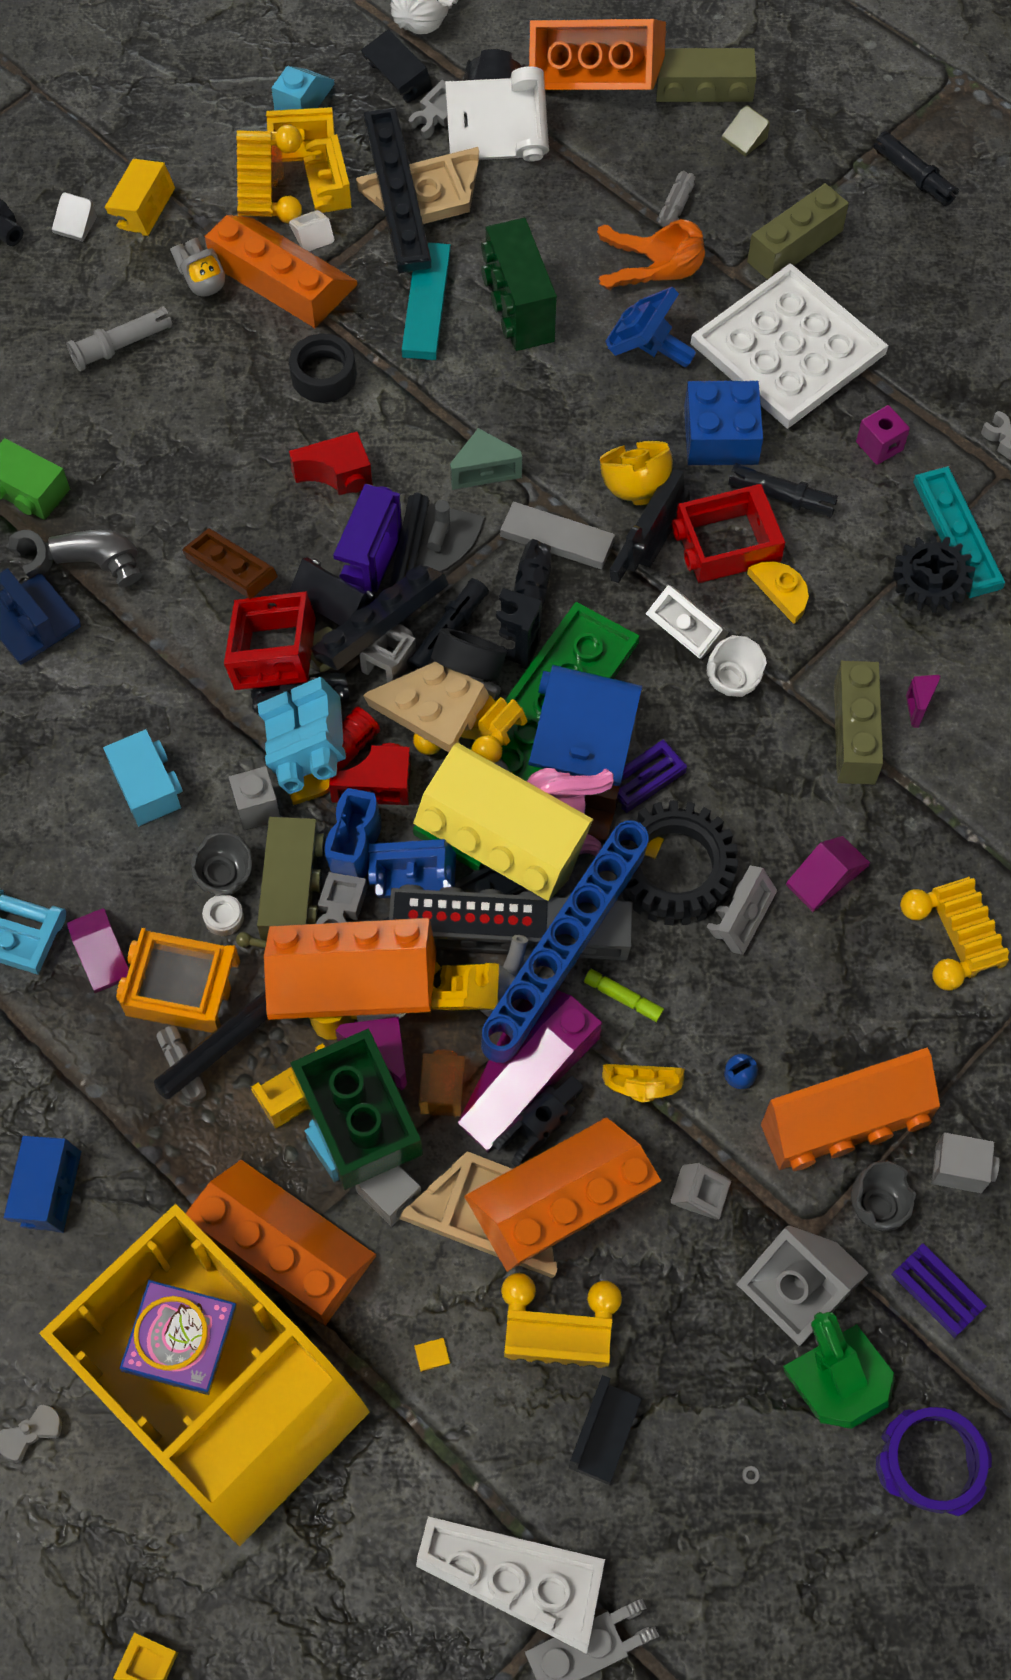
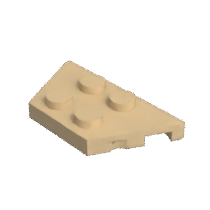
(441, 185)
(431, 703)
(447, 1212)

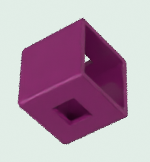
(876, 440)

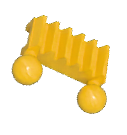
(255, 173)
(488, 731)
(966, 926)
(559, 1336)

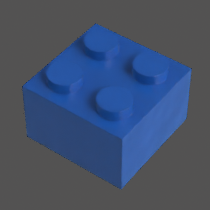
(723, 422)

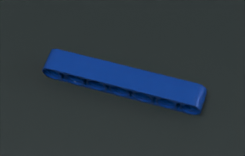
(560, 957)

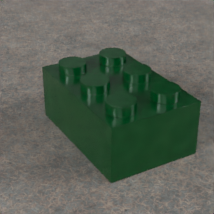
(519, 284)
(357, 1108)

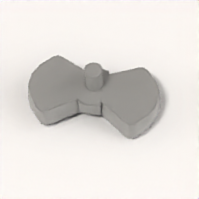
(44, 1423)

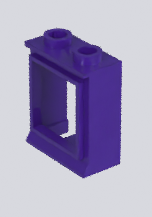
(370, 537)

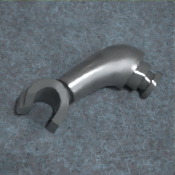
(101, 546)

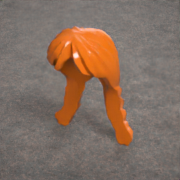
(673, 249)

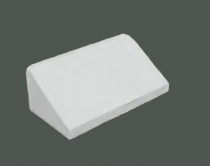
(686, 622)

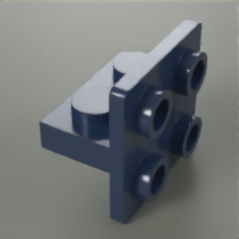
(32, 616)

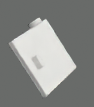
(502, 116)

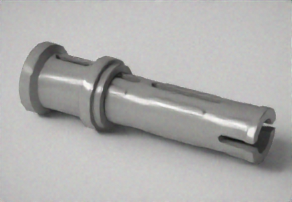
(103, 343)

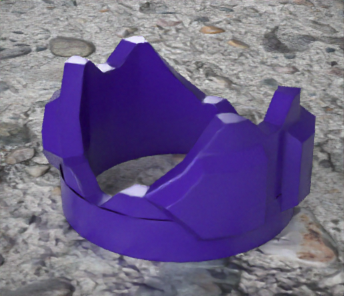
(977, 1457)

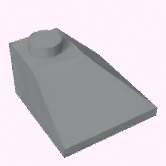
(801, 1278)

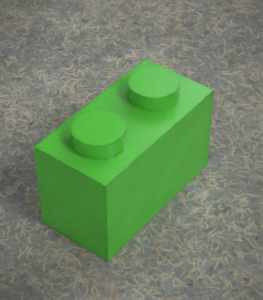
(30, 480)

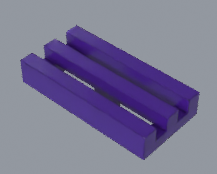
(657, 784)
(949, 1279)

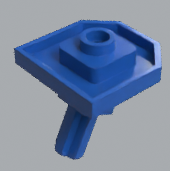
(646, 328)

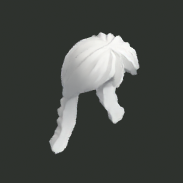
(420, 15)

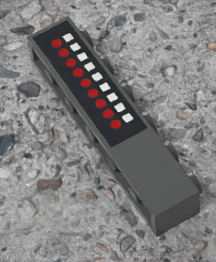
(491, 919)

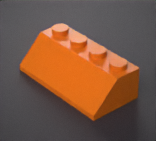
(598, 53)
(278, 268)
(349, 968)
(852, 1110)
(561, 1191)
(280, 1240)

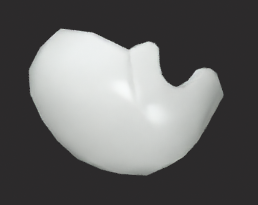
(736, 666)

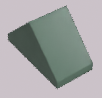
(485, 461)

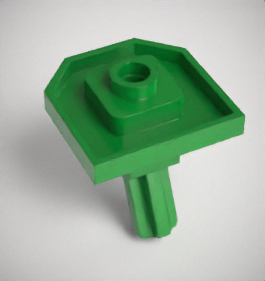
(843, 1376)

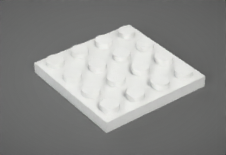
(791, 342)

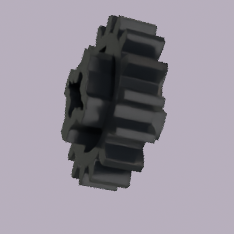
(949, 569)

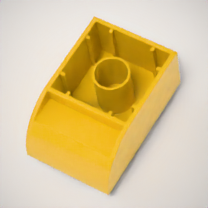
(272, 1399)

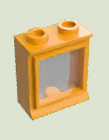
(177, 980)

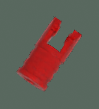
(357, 731)

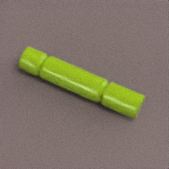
(623, 995)

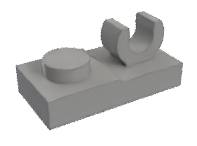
(746, 911)

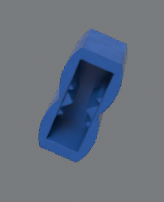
(355, 829)

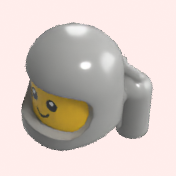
(200, 267)

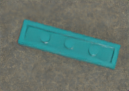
(426, 306)
(954, 520)

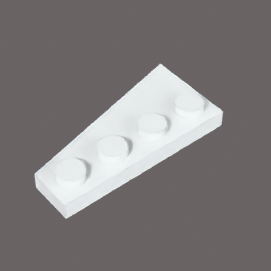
(521, 1577)

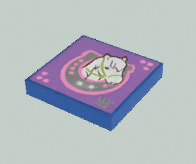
(173, 1334)

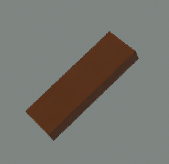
(230, 563)

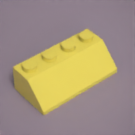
(503, 821)

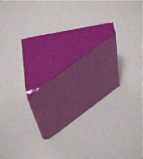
(919, 697)

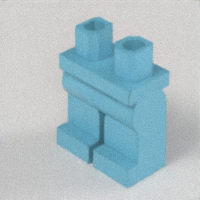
(303, 733)

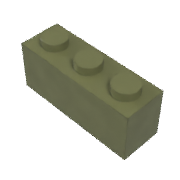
(707, 75)
(798, 231)
(858, 722)
(290, 873)

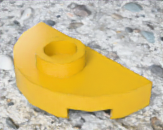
(782, 586)
(643, 1082)

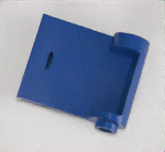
(584, 723)

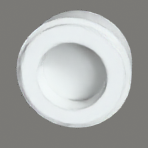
(223, 915)

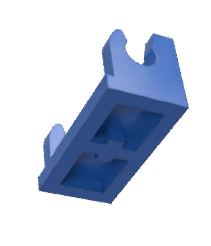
(411, 863)
(43, 1183)

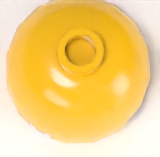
(636, 472)

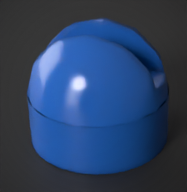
(744, 1078)

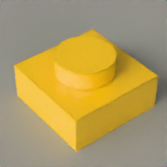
(145, 1660)

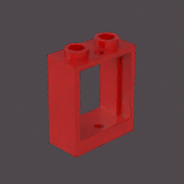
(724, 506)
(275, 664)

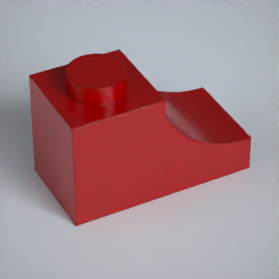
(335, 462)
(383, 772)

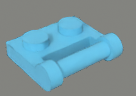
(23, 945)

